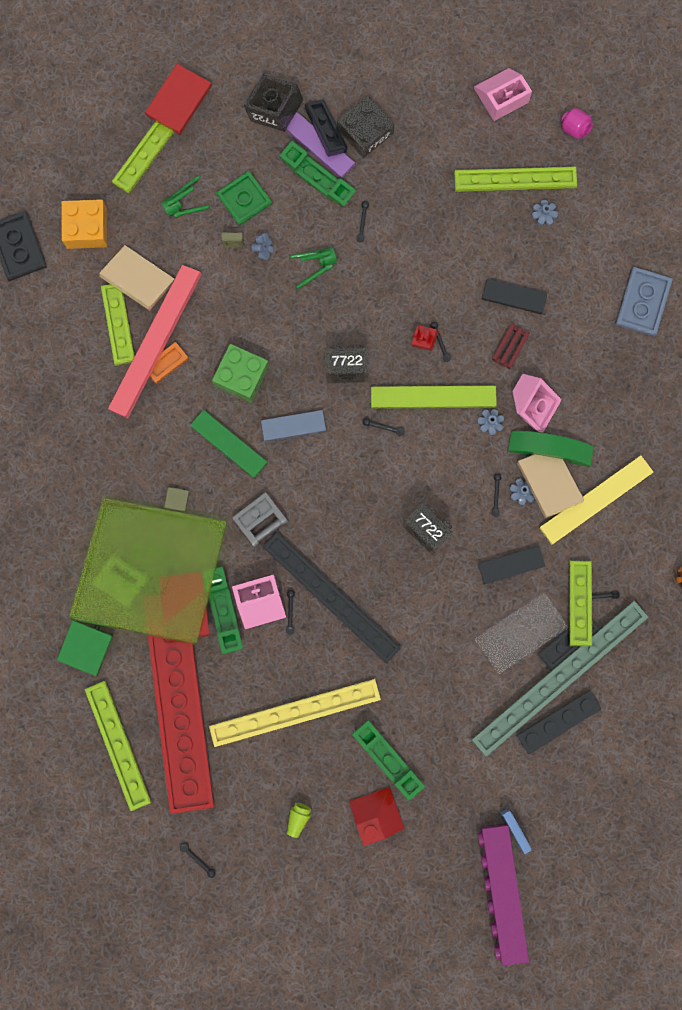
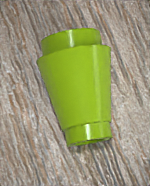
(298, 818)

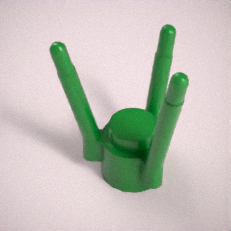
(173, 204)
(324, 256)

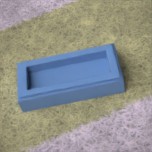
(516, 831)

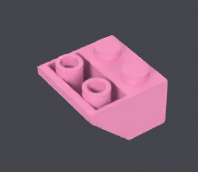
(503, 93)
(259, 601)

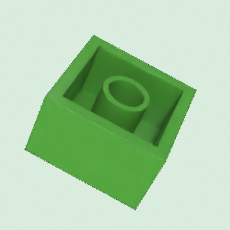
(240, 373)

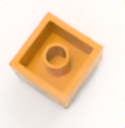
(84, 224)

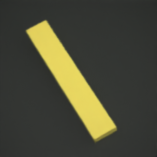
(596, 500)

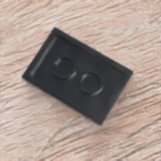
(19, 247)

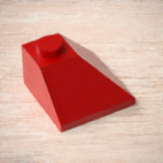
(376, 816)

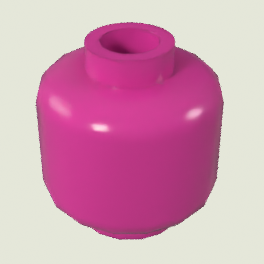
(577, 123)

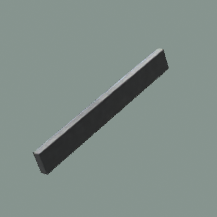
(331, 598)

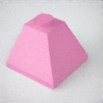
(535, 401)

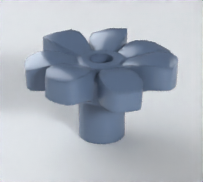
(544, 213)
(263, 246)
(487, 424)
(519, 493)

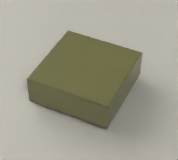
(232, 239)
(176, 499)

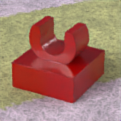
(424, 338)

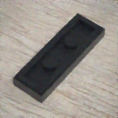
(325, 128)
(514, 296)
(511, 565)
(560, 648)

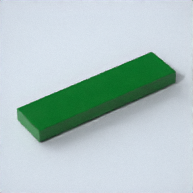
(228, 444)

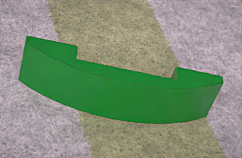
(315, 175)
(551, 446)
(224, 614)
(388, 760)

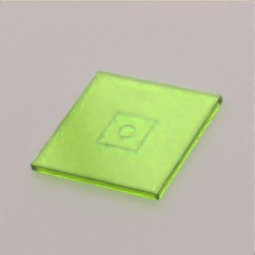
(148, 571)

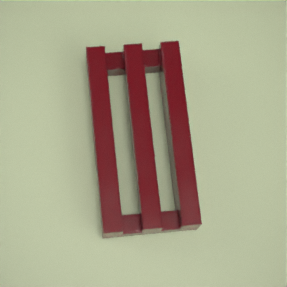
(519, 331)

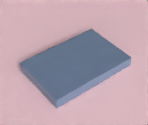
(644, 301)

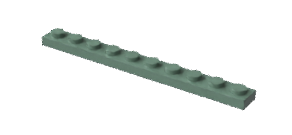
(559, 679)

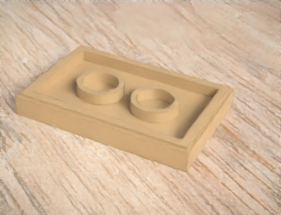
(137, 277)
(550, 483)

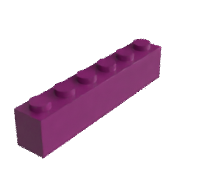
(504, 894)

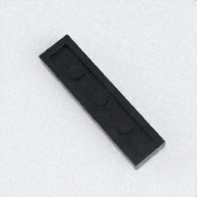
(558, 722)

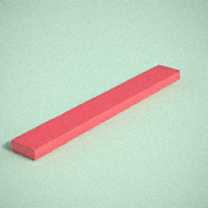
(154, 341)

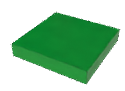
(244, 198)
(85, 648)

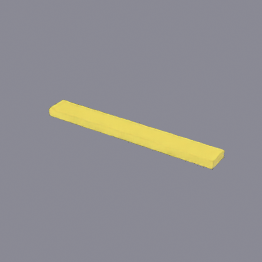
(294, 712)

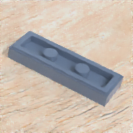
(293, 425)

